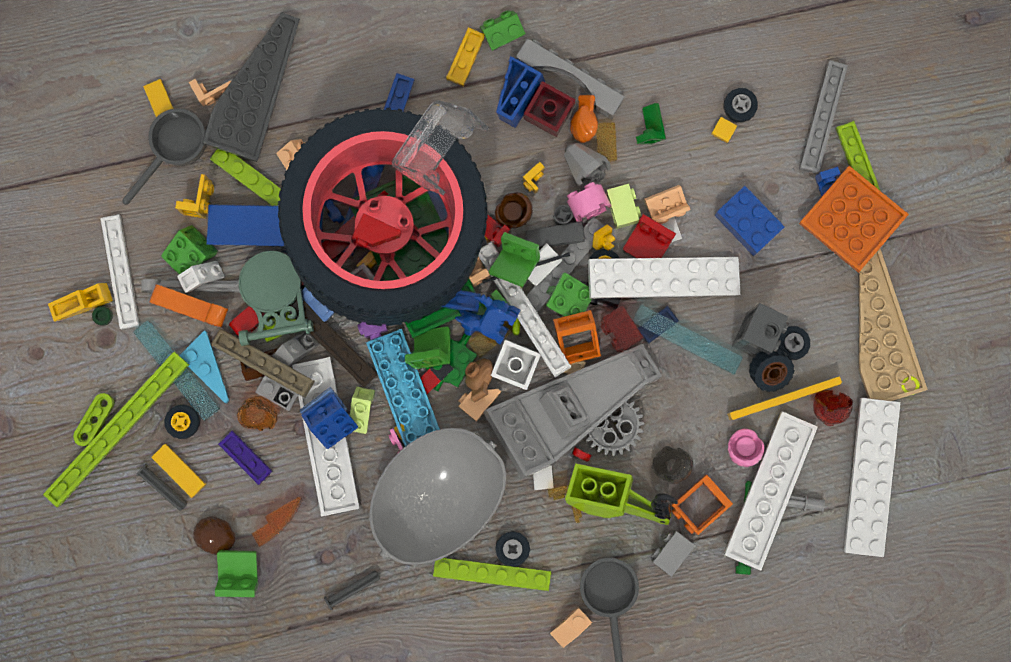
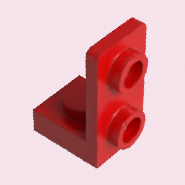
(495, 231)

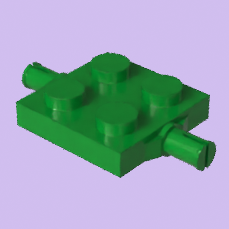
(459, 359)

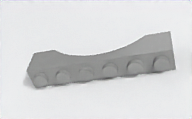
(606, 99)

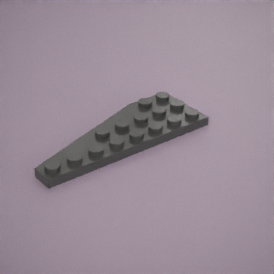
(245, 107)

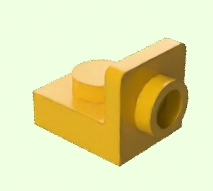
(534, 174)

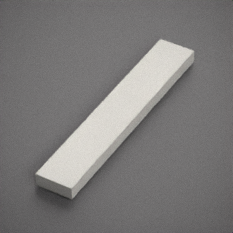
(120, 272)

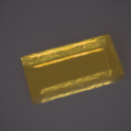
(607, 140)

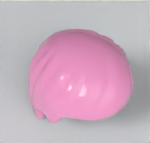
(745, 448)

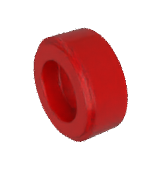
(581, 454)

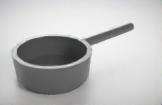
(175, 139)
(610, 590)

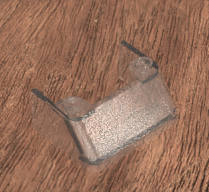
(432, 140)

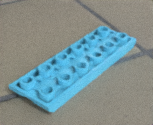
(402, 386)

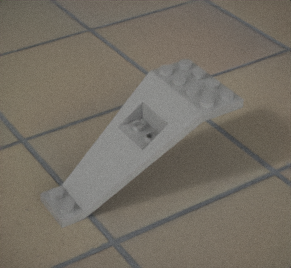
(539, 426)

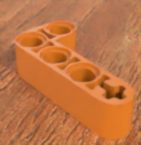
(188, 306)

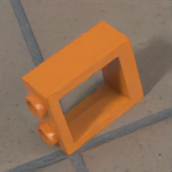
(575, 324)
(715, 491)

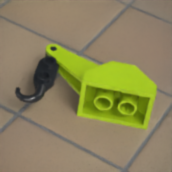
(607, 493)

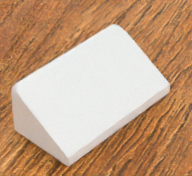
(542, 271)

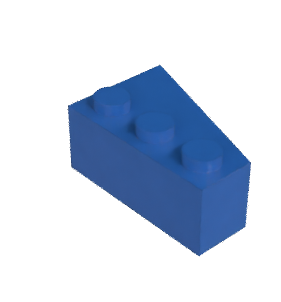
(518, 90)

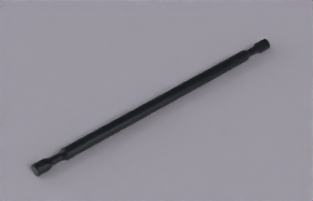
(538, 264)

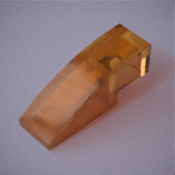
(277, 522)

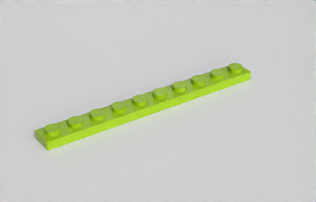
(116, 429)

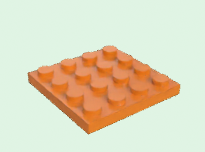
(853, 219)

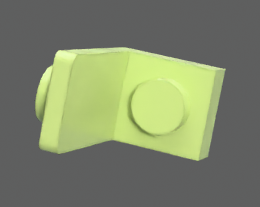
(361, 408)

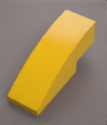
(80, 301)

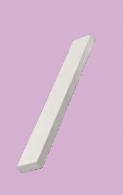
(527, 316)

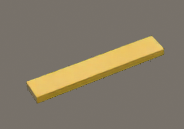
(784, 398)

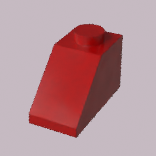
(374, 232)

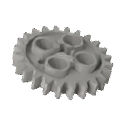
(627, 415)

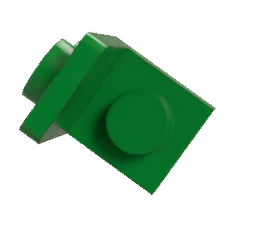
(654, 126)

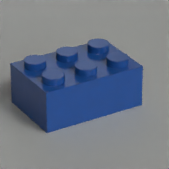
(749, 220)

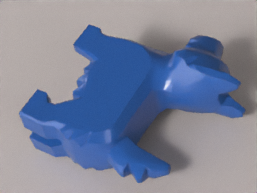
(492, 321)

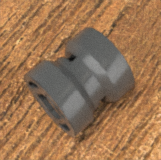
(563, 212)

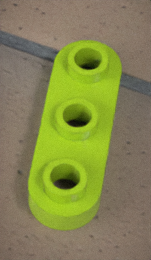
(86, 424)

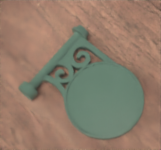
(271, 286)

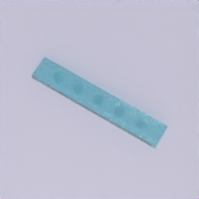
(687, 339)
(186, 381)

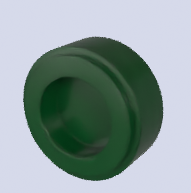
(102, 315)

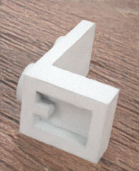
(200, 274)

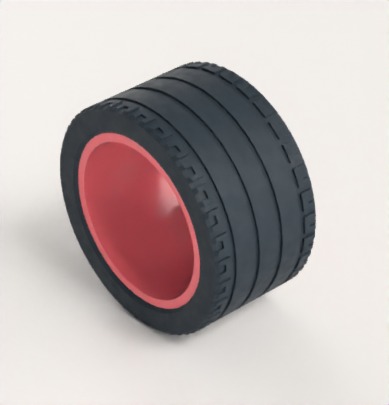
(347, 148)

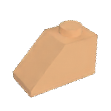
(476, 409)
(571, 627)

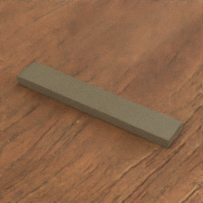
(263, 363)

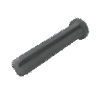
(161, 487)
(351, 589)

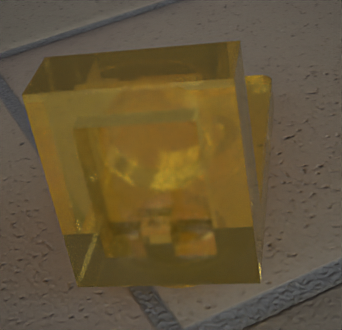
(558, 493)

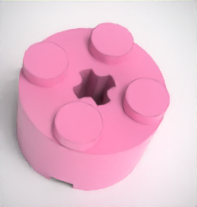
(588, 202)

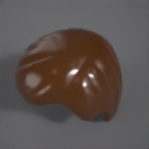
(514, 210)
(213, 535)

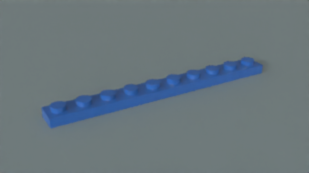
(396, 100)

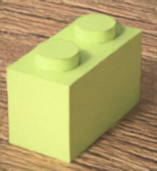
(623, 206)

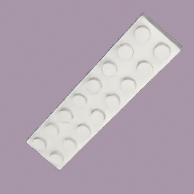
(663, 277)
(330, 466)
(871, 477)
(770, 491)

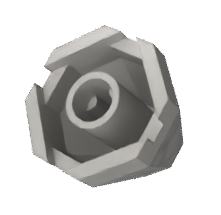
(585, 164)

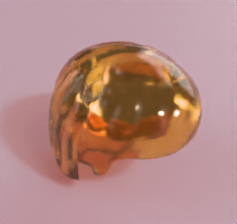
(257, 413)

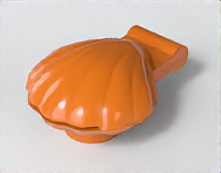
(584, 122)

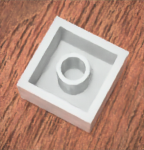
(515, 364)

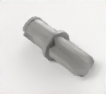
(806, 503)

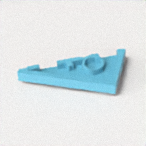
(204, 364)

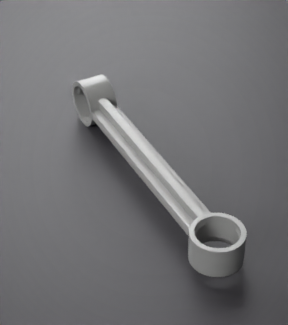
(215, 286)

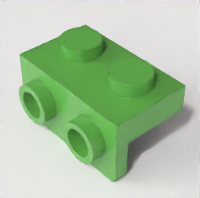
(502, 29)

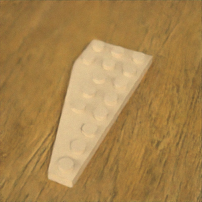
(884, 340)

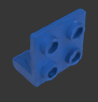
(329, 421)

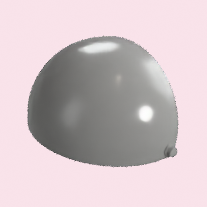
(436, 496)

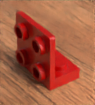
(649, 239)

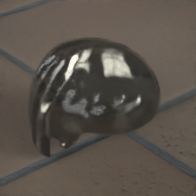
(672, 464)

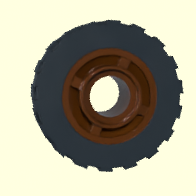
(771, 370)

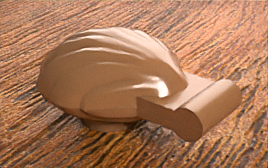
(478, 378)

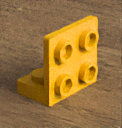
(200, 209)

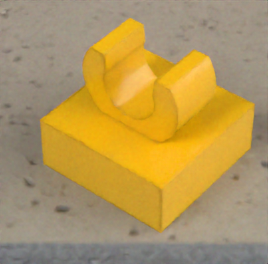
(603, 238)

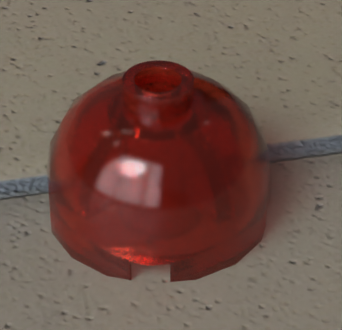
(832, 408)

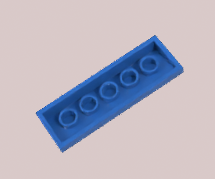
(245, 225)

